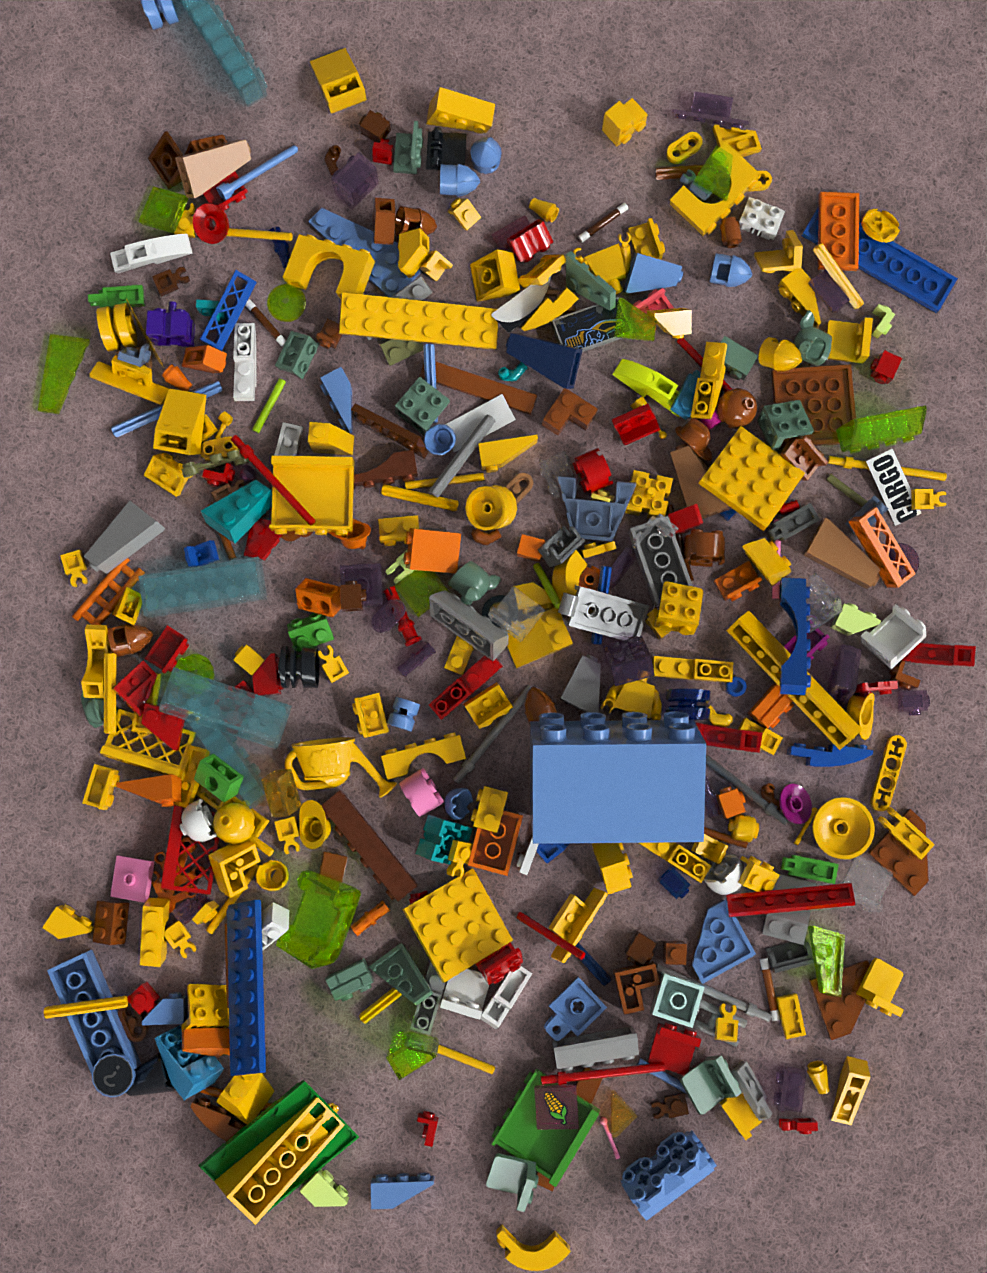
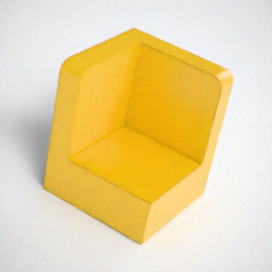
(435, 265)

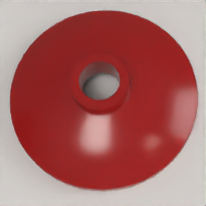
(203, 223)

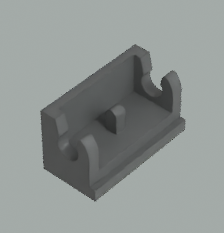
(560, 546)
(789, 956)

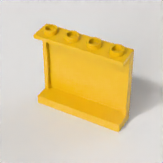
(321, 487)

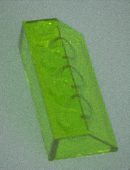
(882, 429)
(411, 1052)

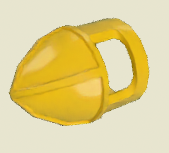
(779, 355)

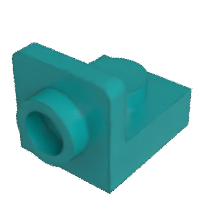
(207, 307)

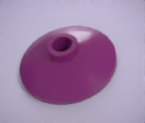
(795, 803)

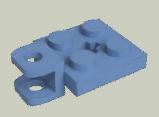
(569, 1019)

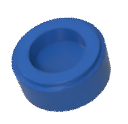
(736, 687)

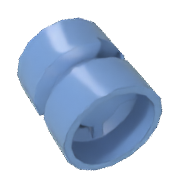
(401, 721)

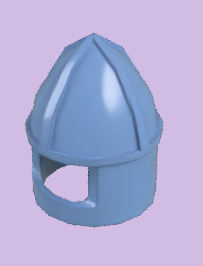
(485, 155)
(457, 180)
(729, 270)

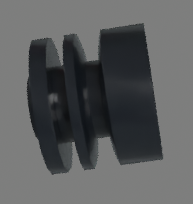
(298, 667)

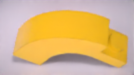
(567, 575)
(97, 646)
(534, 1257)

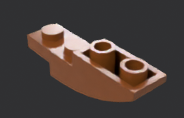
(216, 1118)

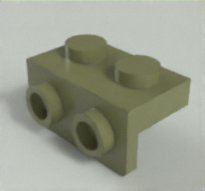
(398, 349)

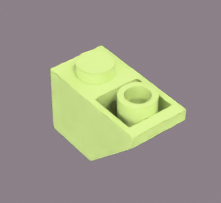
(853, 620)
(323, 1191)

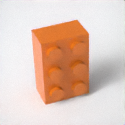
(495, 850)

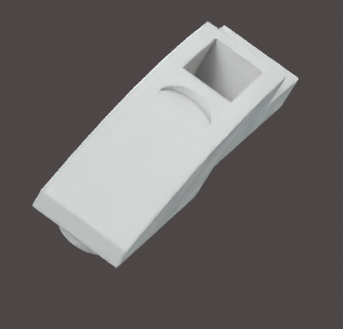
(151, 251)
(245, 362)

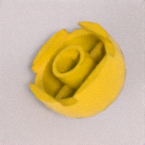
(234, 823)

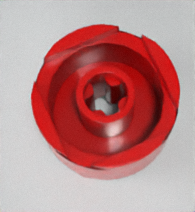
(593, 471)

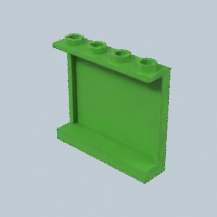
(548, 1148)

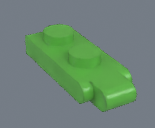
(810, 868)

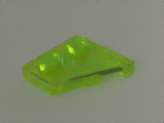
(633, 323)

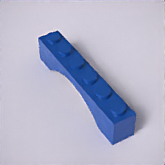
(794, 671)

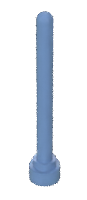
(226, 190)

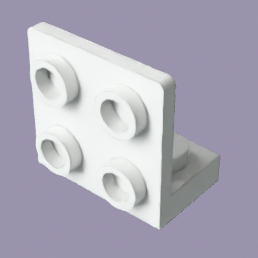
(465, 993)

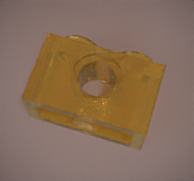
(281, 793)

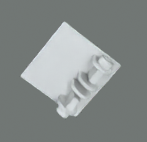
(761, 217)

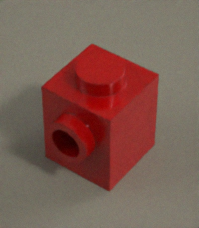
(885, 367)
(143, 998)

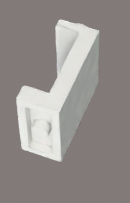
(894, 636)

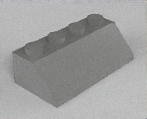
(468, 624)
(595, 1047)

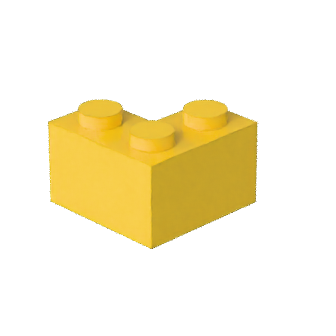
(623, 121)
(229, 865)
(613, 866)

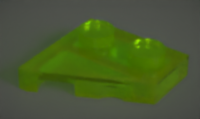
(716, 173)

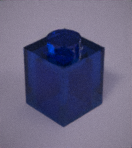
(674, 883)

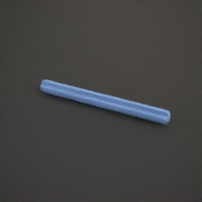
(153, 414)

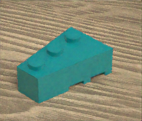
(239, 510)

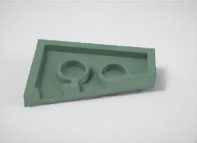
(584, 283)
(402, 974)

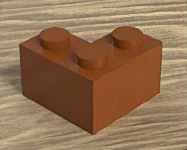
(566, 408)
(630, 981)

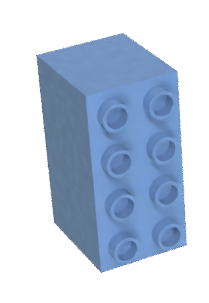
(617, 779)

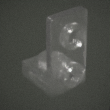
(664, 526)

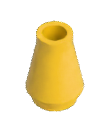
(546, 210)
(818, 1073)

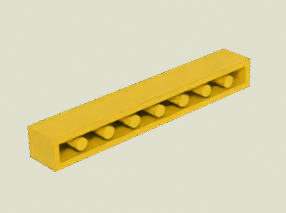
(816, 702)

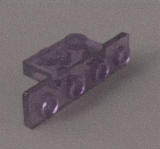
(711, 107)

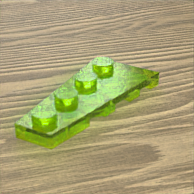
(60, 369)

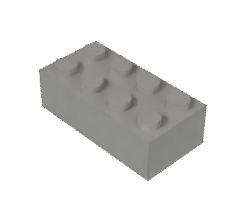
(659, 561)

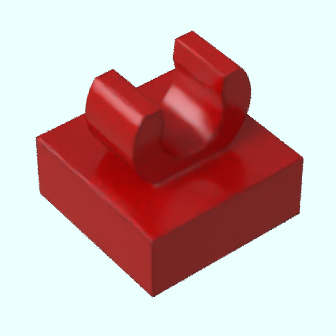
(383, 152)

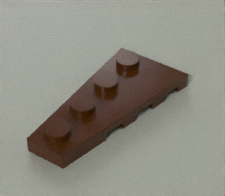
(391, 430)

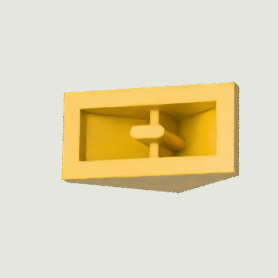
(128, 606)

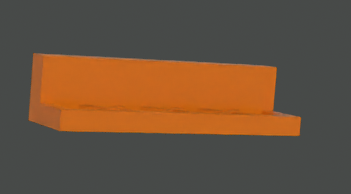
(876, 552)

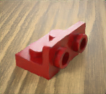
(636, 424)

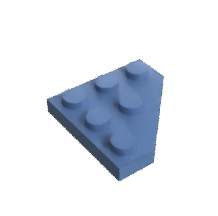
(720, 943)

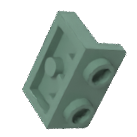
(297, 354)

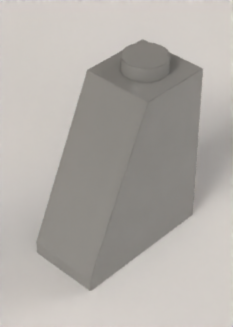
(584, 685)

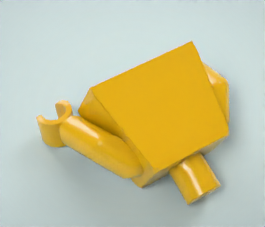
(610, 263)
(635, 697)

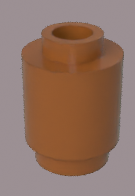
(730, 232)

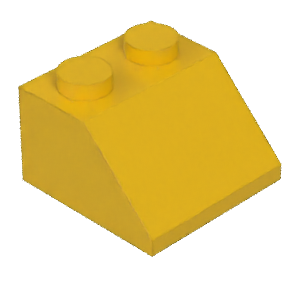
(495, 275)
(246, 1096)

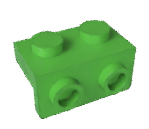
(310, 631)

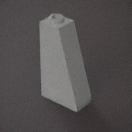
(122, 538)

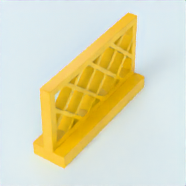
(138, 758)

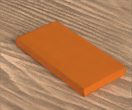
(839, 228)

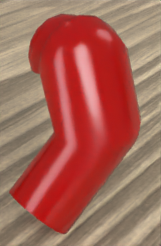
(789, 507)

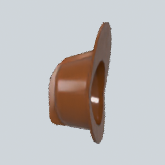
(697, 437)

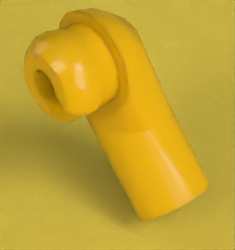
(720, 719)

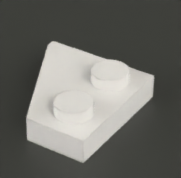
(524, 861)

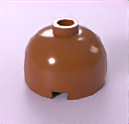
(736, 408)

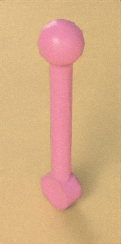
(603, 1121)

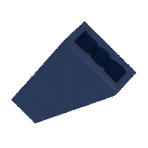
(548, 358)

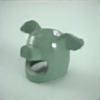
(812, 342)
(473, 582)

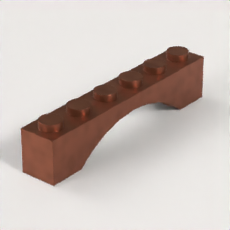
(398, 466)

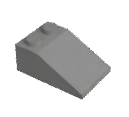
(788, 925)

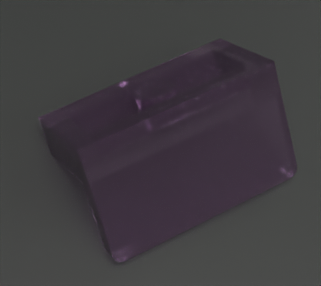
(829, 292)

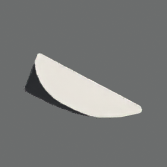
(520, 307)

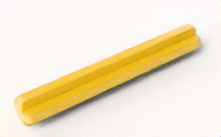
(838, 275)
(418, 497)
(110, 681)
(85, 1007)

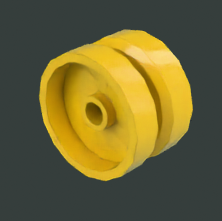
(116, 327)
(491, 507)

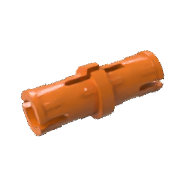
(369, 918)

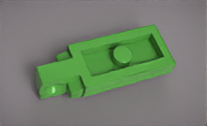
(117, 295)

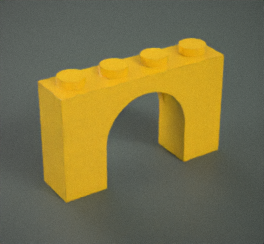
(705, 215)
(310, 252)

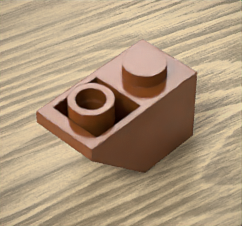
(384, 221)

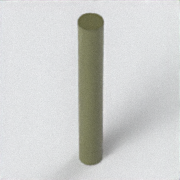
(846, 490)

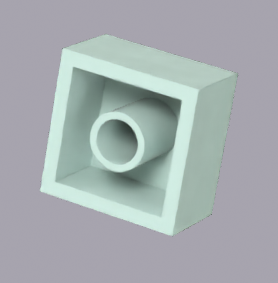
(677, 999)

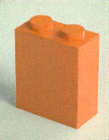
(432, 550)

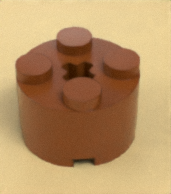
(704, 548)

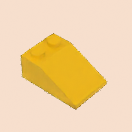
(767, 560)
(545, 638)

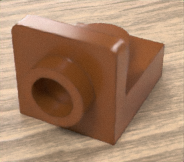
(329, 335)

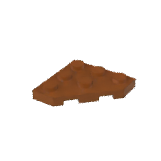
(904, 864)
(842, 1012)

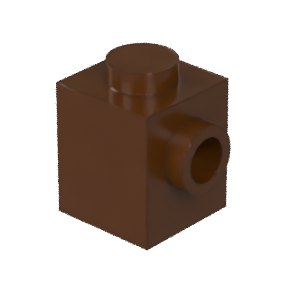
(374, 126)
(352, 596)
(640, 949)

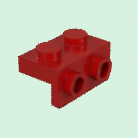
(213, 197)

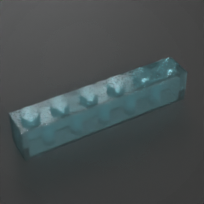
(226, 749)

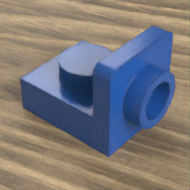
(550, 851)

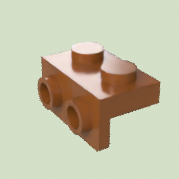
(803, 455)
(110, 923)

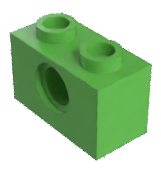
(218, 777)

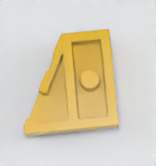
(742, 141)

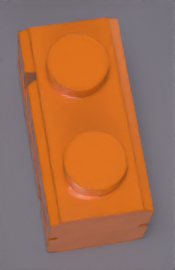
(770, 707)

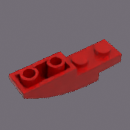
(465, 686)

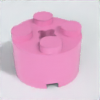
(421, 792)

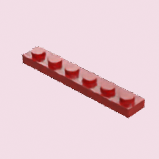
(790, 900)

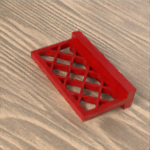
(172, 855)

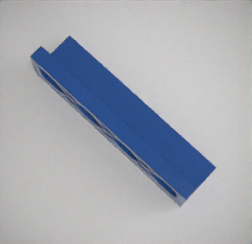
(233, 315)

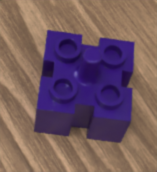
(170, 327)

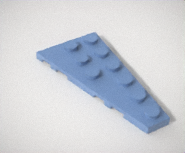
(385, 272)

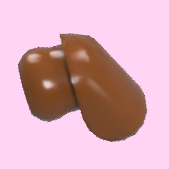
(485, 538)

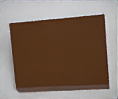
(164, 160)

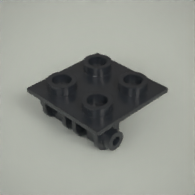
(445, 149)

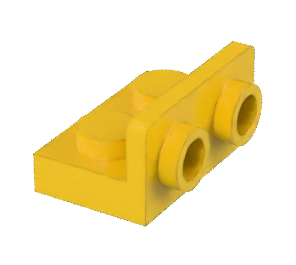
(646, 240)
(166, 473)
(395, 529)

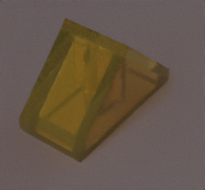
(621, 1114)

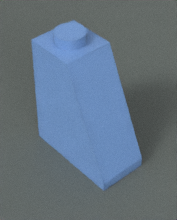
(651, 273)

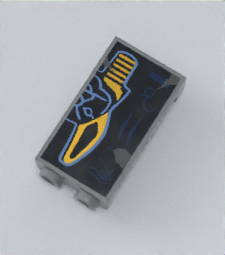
(586, 327)

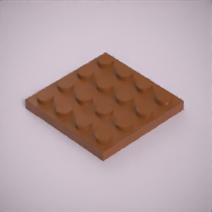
(824, 394)

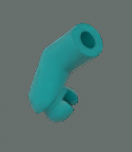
(512, 375)

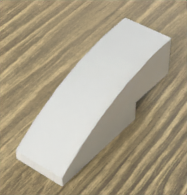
(505, 997)

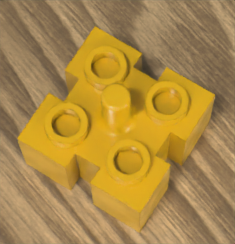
(649, 494)

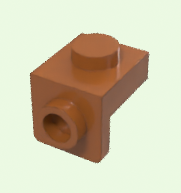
(905, 681)

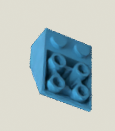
(187, 1071)

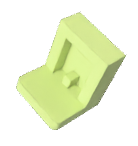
(886, 316)

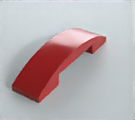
(942, 655)
(731, 738)

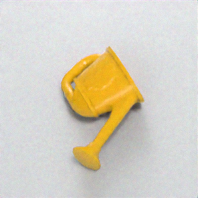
(330, 762)

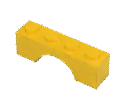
(398, 763)

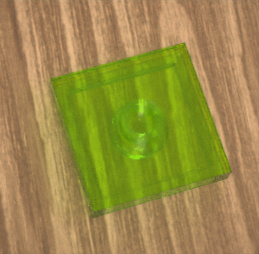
(163, 209)
(418, 588)

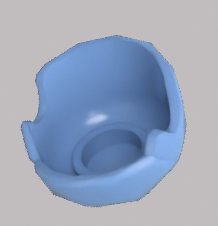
(439, 439)
(457, 803)

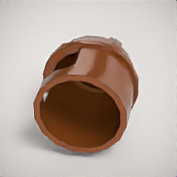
(409, 218)
(128, 639)
(537, 703)

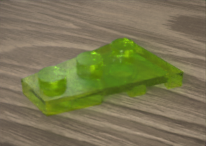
(828, 959)

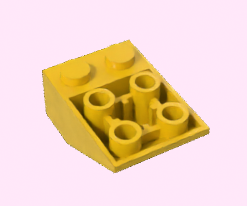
(338, 80)
(181, 423)

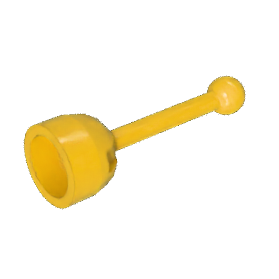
(641, 401)

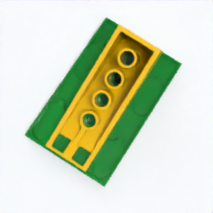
(278, 1151)

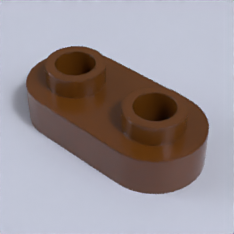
(129, 1023)

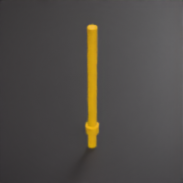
(849, 462)

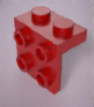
(167, 649)
(499, 963)
(673, 1047)

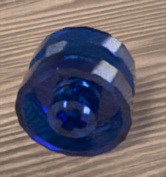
(688, 702)

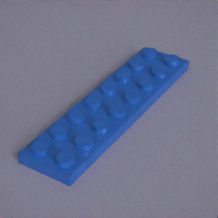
(897, 268)
(246, 988)

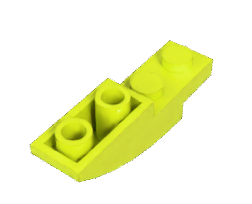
(647, 382)

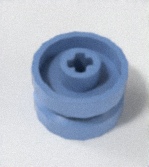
(154, 9)

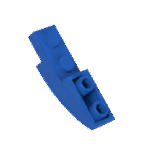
(834, 757)

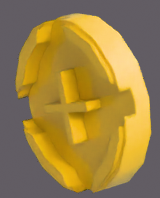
(880, 225)

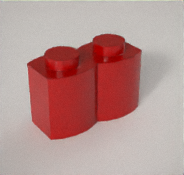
(529, 241)

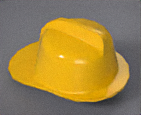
(861, 711)
(313, 824)

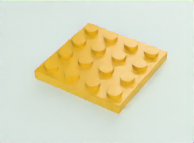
(751, 478)
(457, 925)

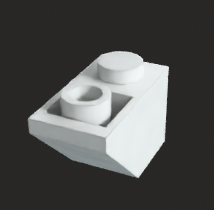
(274, 923)

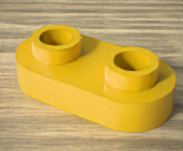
(683, 148)
(218, 446)

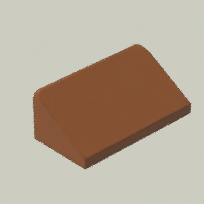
(333, 866)

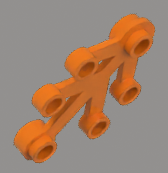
(179, 880)

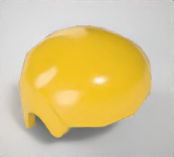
(279, 879)

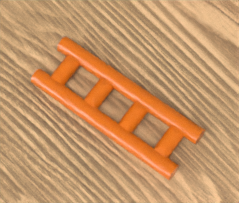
(107, 606)

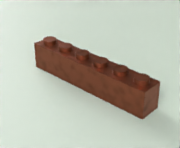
(369, 845)

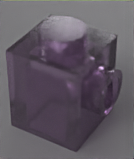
(913, 702)

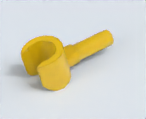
(226, 420)

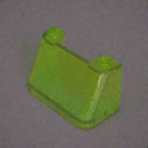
(320, 920)

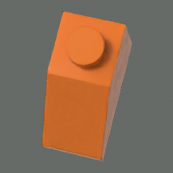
(204, 359)

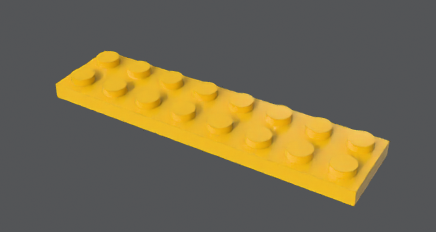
(417, 321)

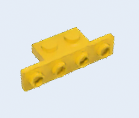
(130, 379)
(574, 919)

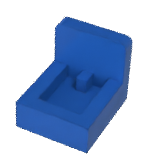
(201, 554)

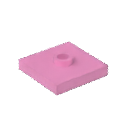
(132, 878)

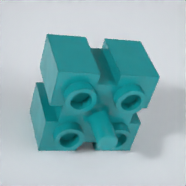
(439, 837)

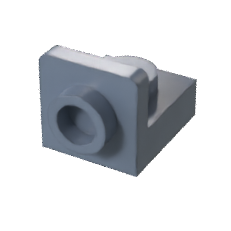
(133, 357)

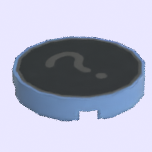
(113, 1075)

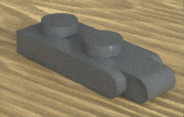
(793, 523)

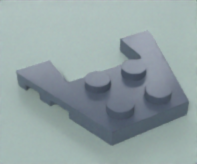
(595, 517)

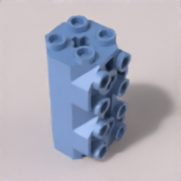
(668, 1174)

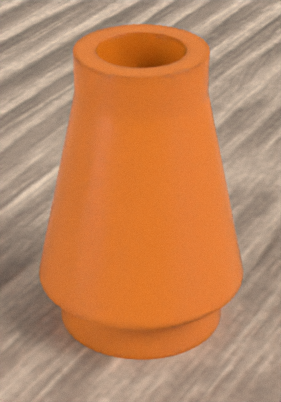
(175, 377)

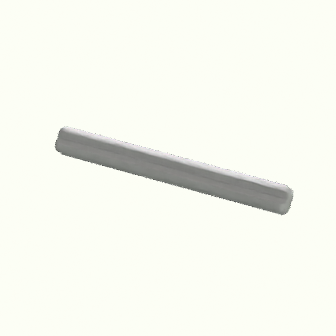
(462, 455)

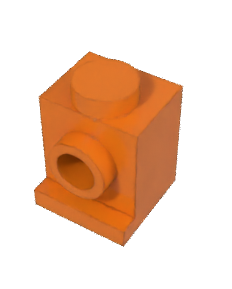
(592, 572)

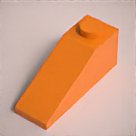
(160, 789)

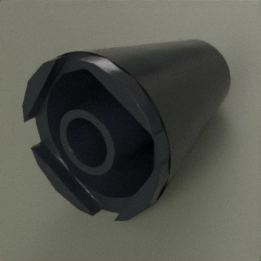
(151, 1078)

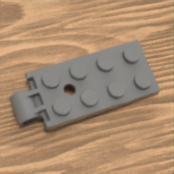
(610, 614)

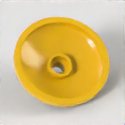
(856, 832)

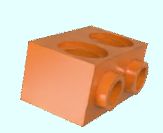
(318, 597)

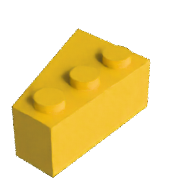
(460, 111)

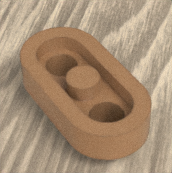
(518, 491)

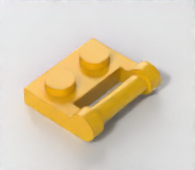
(543, 270)

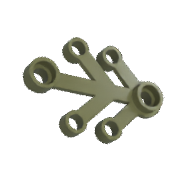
(191, 469)

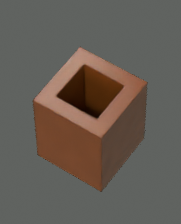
(674, 952)

